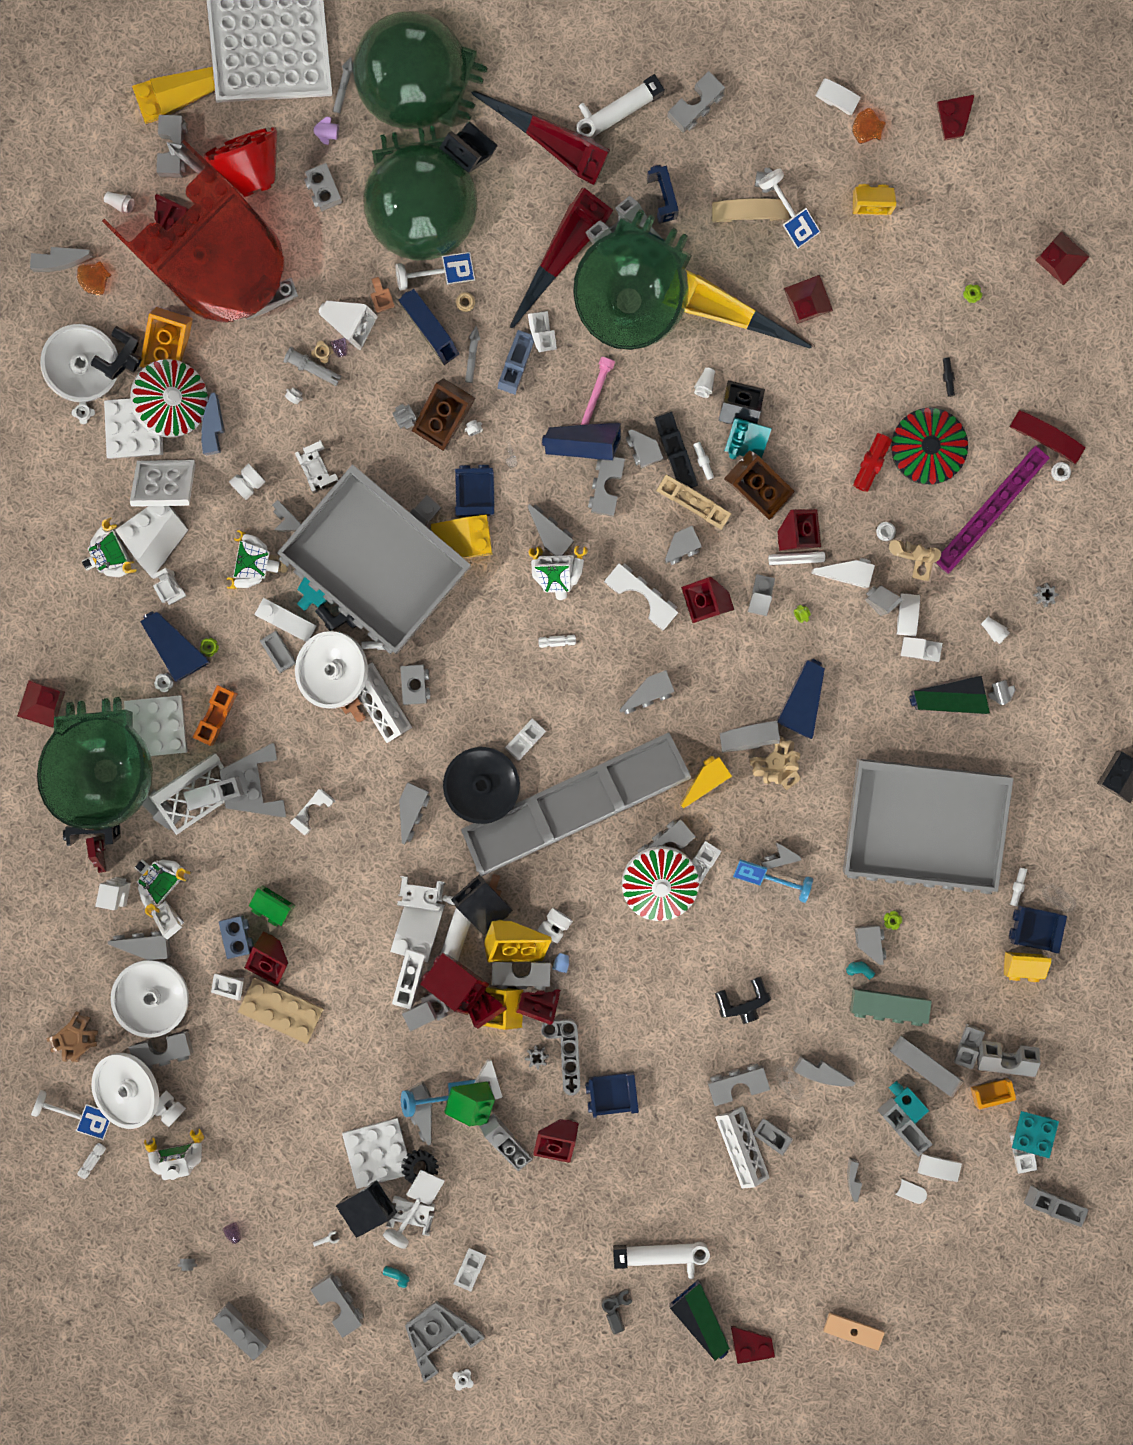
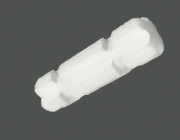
(554, 641)
(91, 1161)

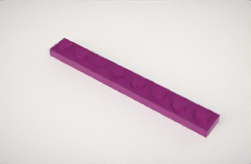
(992, 509)

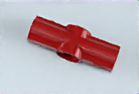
(872, 462)

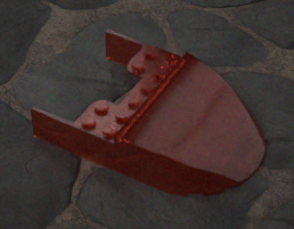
(217, 255)

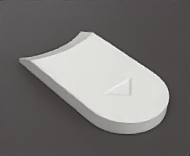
(912, 1192)

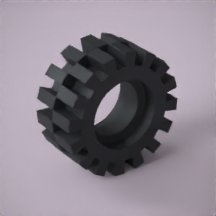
(415, 1157)

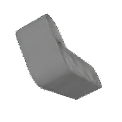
(567, 1056)
(926, 1066)

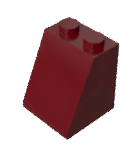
(454, 984)

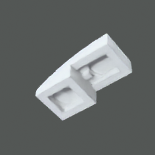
(838, 96)
(541, 333)
(908, 614)
(525, 739)
(705, 859)
(1024, 1161)
(939, 1168)
(469, 1269)

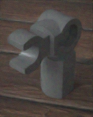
(609, 1305)

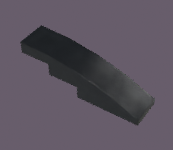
(675, 449)

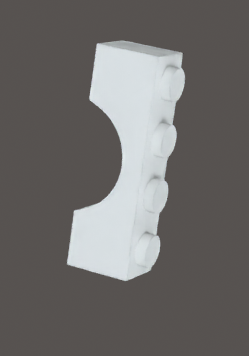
(660, 611)

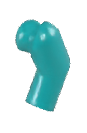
(860, 967)
(402, 1278)

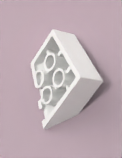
(152, 536)

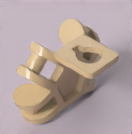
(919, 554)
(777, 765)

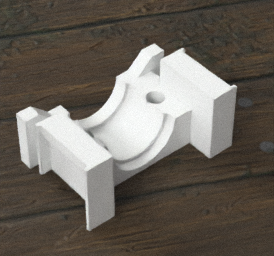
(315, 468)
(168, 588)
(301, 820)
(420, 895)
(422, 1209)

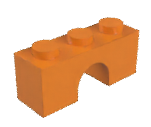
(219, 708)

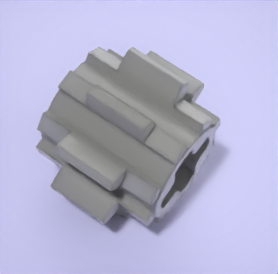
(404, 416)
(1048, 590)
(538, 1062)

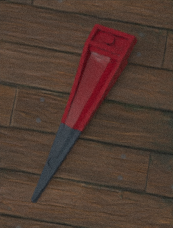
(571, 148)
(565, 245)

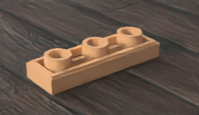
(865, 1334)

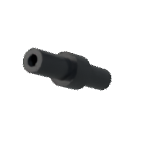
(948, 377)

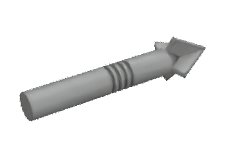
(347, 69)
(175, 149)
(474, 338)

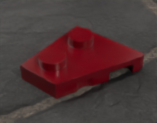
(954, 116)
(167, 212)
(95, 849)
(539, 1005)
(485, 1010)
(751, 1346)

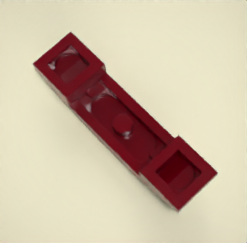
(1048, 436)

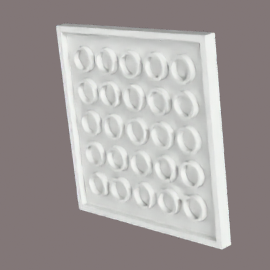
(268, 49)

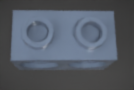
(230, 937)

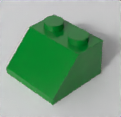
(271, 905)
(470, 1103)

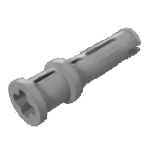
(304, 362)

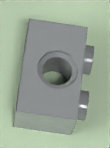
(408, 674)

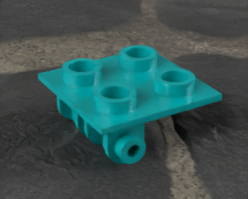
(746, 437)
(1035, 1134)

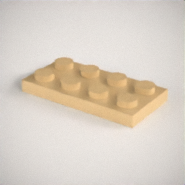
(280, 1010)

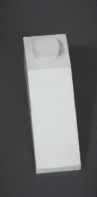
(853, 572)
(285, 620)
(409, 979)

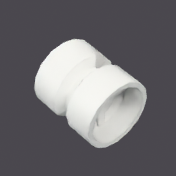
(247, 481)
(560, 920)
(174, 1111)

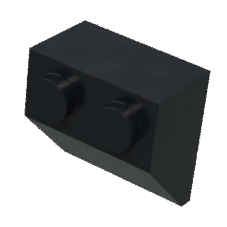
(741, 402)
(1119, 776)

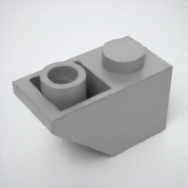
(646, 449)
(683, 543)
(869, 941)

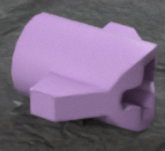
(326, 130)

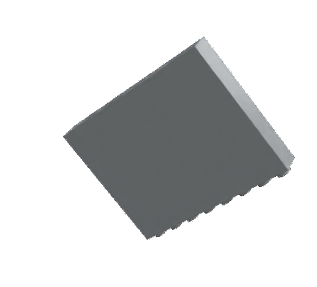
(373, 560)
(927, 825)

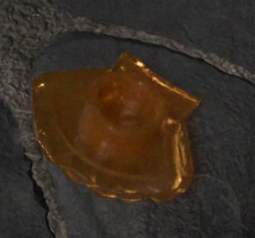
(867, 126)
(93, 278)

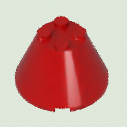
(247, 161)

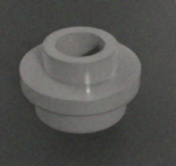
(187, 1264)

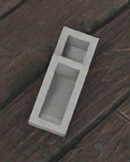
(59, 259)
(750, 737)
(822, 1073)
(904, 1127)
(1055, 1206)

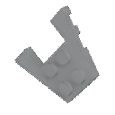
(248, 773)
(434, 1328)

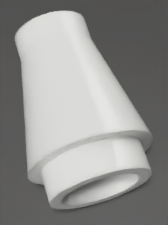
(121, 202)
(705, 383)
(995, 630)

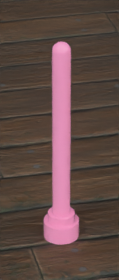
(605, 367)

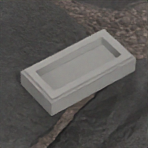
(278, 652)

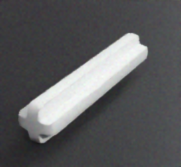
(796, 558)

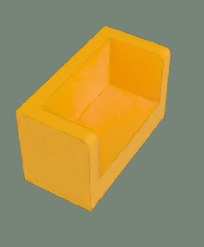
(993, 1093)

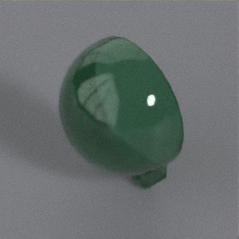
(414, 71)
(419, 199)
(632, 285)
(94, 767)

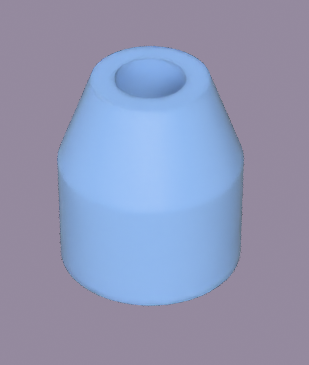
(561, 963)

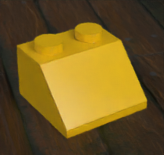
(874, 200)
(1026, 966)
(509, 1018)

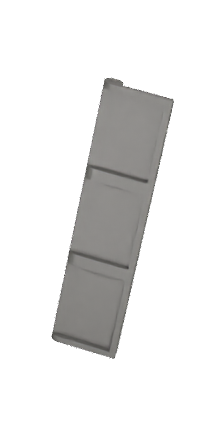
(577, 804)

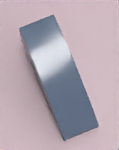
(516, 362)
(212, 426)

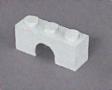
(113, 893)

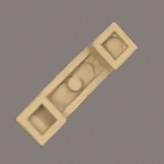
(749, 210)
(693, 501)

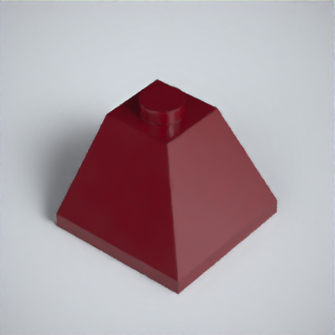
(1062, 258)
(808, 299)
(799, 530)
(706, 599)
(41, 703)
(267, 959)
(557, 1141)

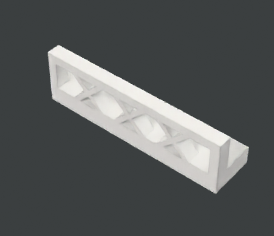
(386, 703)
(739, 1150)

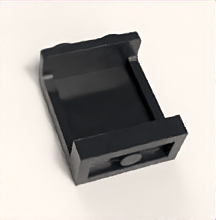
(468, 147)
(71, 834)
(481, 904)
(366, 1209)

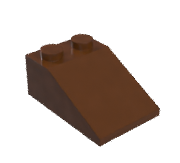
(443, 413)
(759, 484)

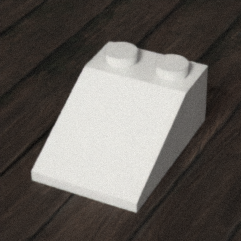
(417, 930)

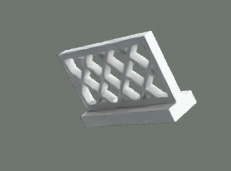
(180, 783)

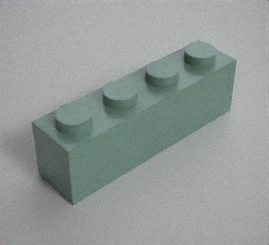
(892, 1006)

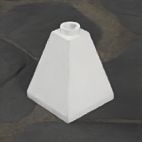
(350, 320)

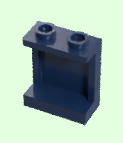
(670, 210)
(474, 491)
(1038, 929)
(612, 1094)

